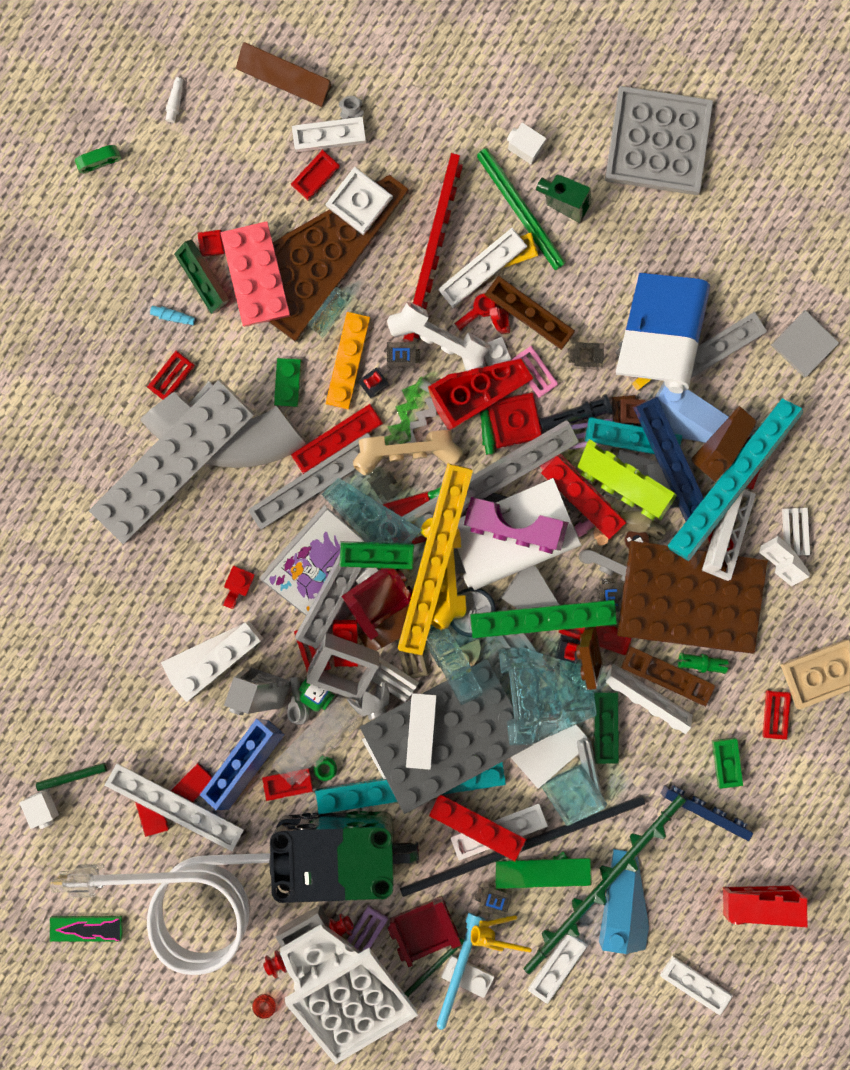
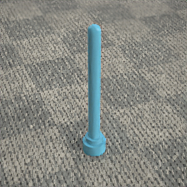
(471, 921)

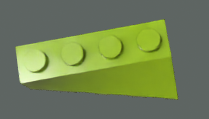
(626, 481)

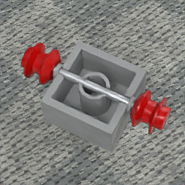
(301, 926)

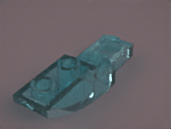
(453, 664)

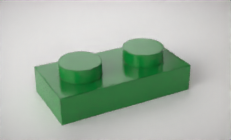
(287, 382)
(727, 763)

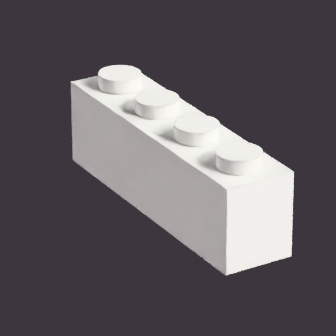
(202, 664)

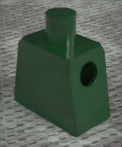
(572, 202)

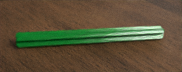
(520, 209)

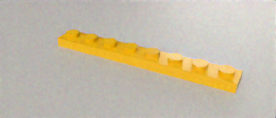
(435, 558)

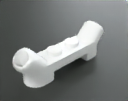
(415, 319)

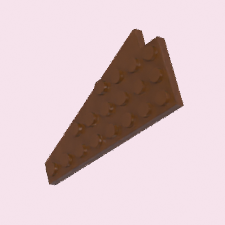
(320, 256)

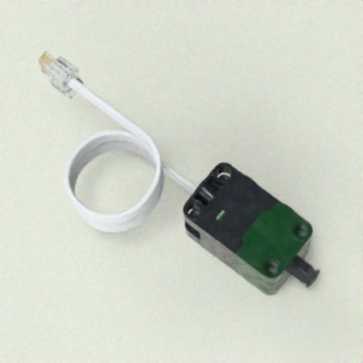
(311, 858)

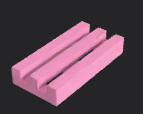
(540, 363)

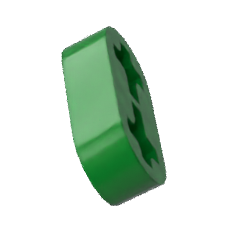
(97, 159)

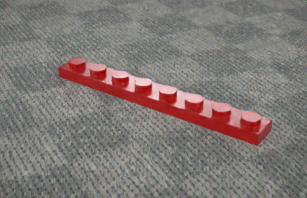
(436, 236)

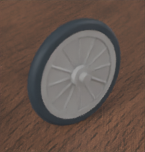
(476, 602)

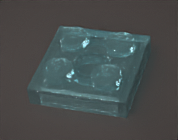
(574, 795)

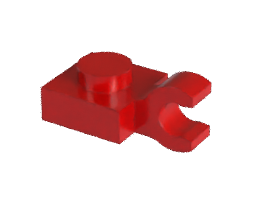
(238, 583)

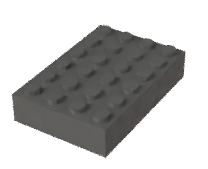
(464, 740)

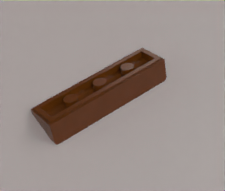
(283, 74)
(529, 312)

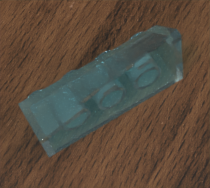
(368, 516)

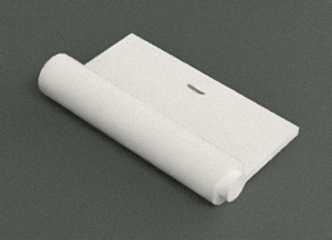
(493, 559)

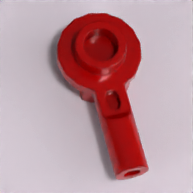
(480, 308)

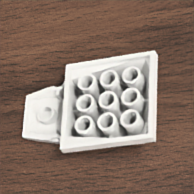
(342, 993)

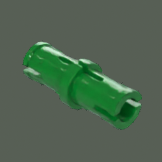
(703, 663)

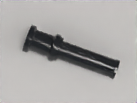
(585, 411)

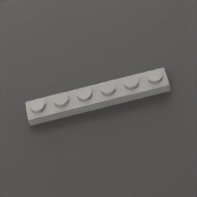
(306, 486)

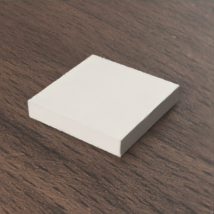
(359, 200)

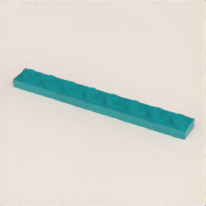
(735, 479)
(379, 792)

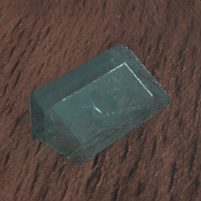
(329, 312)

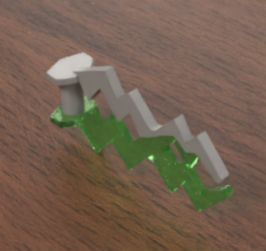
(405, 424)

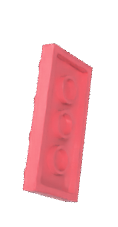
(255, 274)

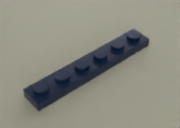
(669, 455)

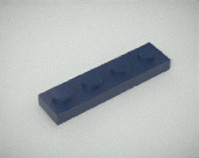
(715, 816)

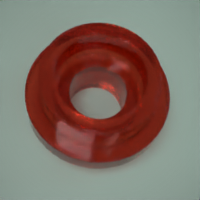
(264, 1013)

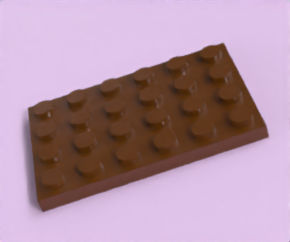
(684, 605)

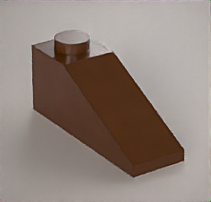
(724, 444)

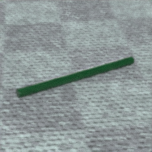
(431, 970)

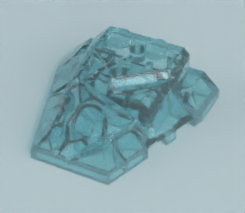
(544, 695)

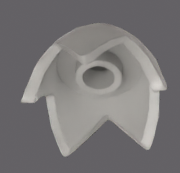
(370, 704)

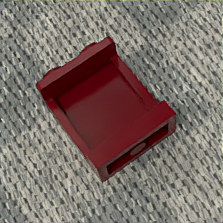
(378, 599)
(423, 930)

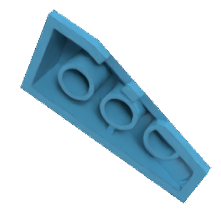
(625, 913)

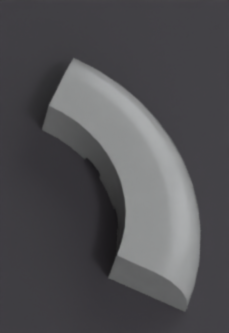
(255, 444)

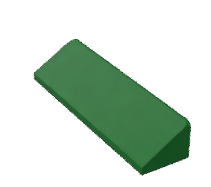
(543, 873)

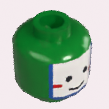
(315, 697)

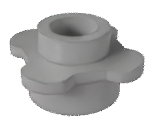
(350, 102)

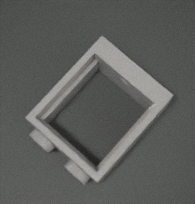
(347, 650)

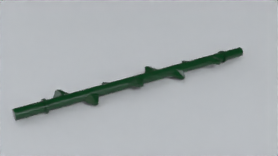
(609, 875)

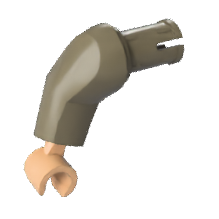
(635, 522)

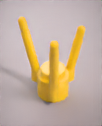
(485, 936)

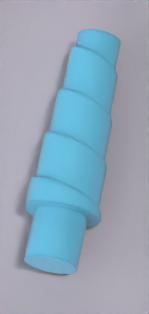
(171, 315)

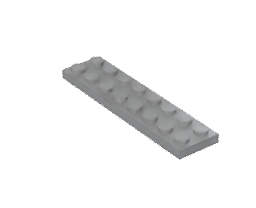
(172, 461)

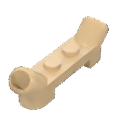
(374, 450)

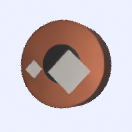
(634, 536)

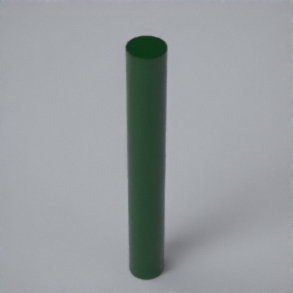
(70, 777)

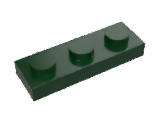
(201, 276)
(606, 728)

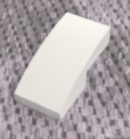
(787, 562)

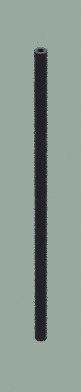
(530, 843)

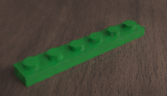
(543, 618)

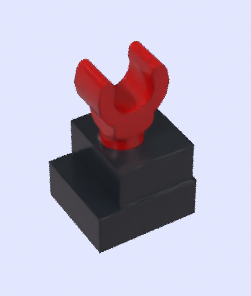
(373, 383)
(567, 649)

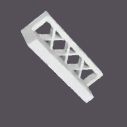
(721, 537)

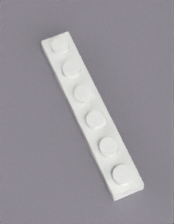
(174, 807)

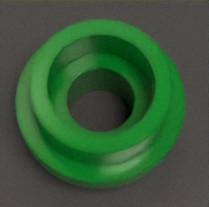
(329, 775)

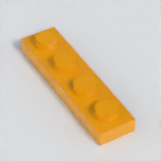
(347, 360)

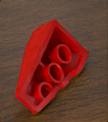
(469, 392)

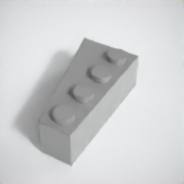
(256, 692)

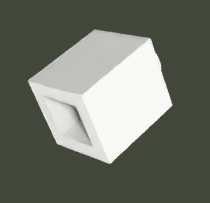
(525, 142)
(39, 809)

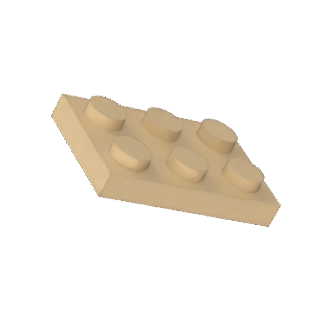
(819, 674)

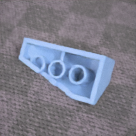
(690, 414)

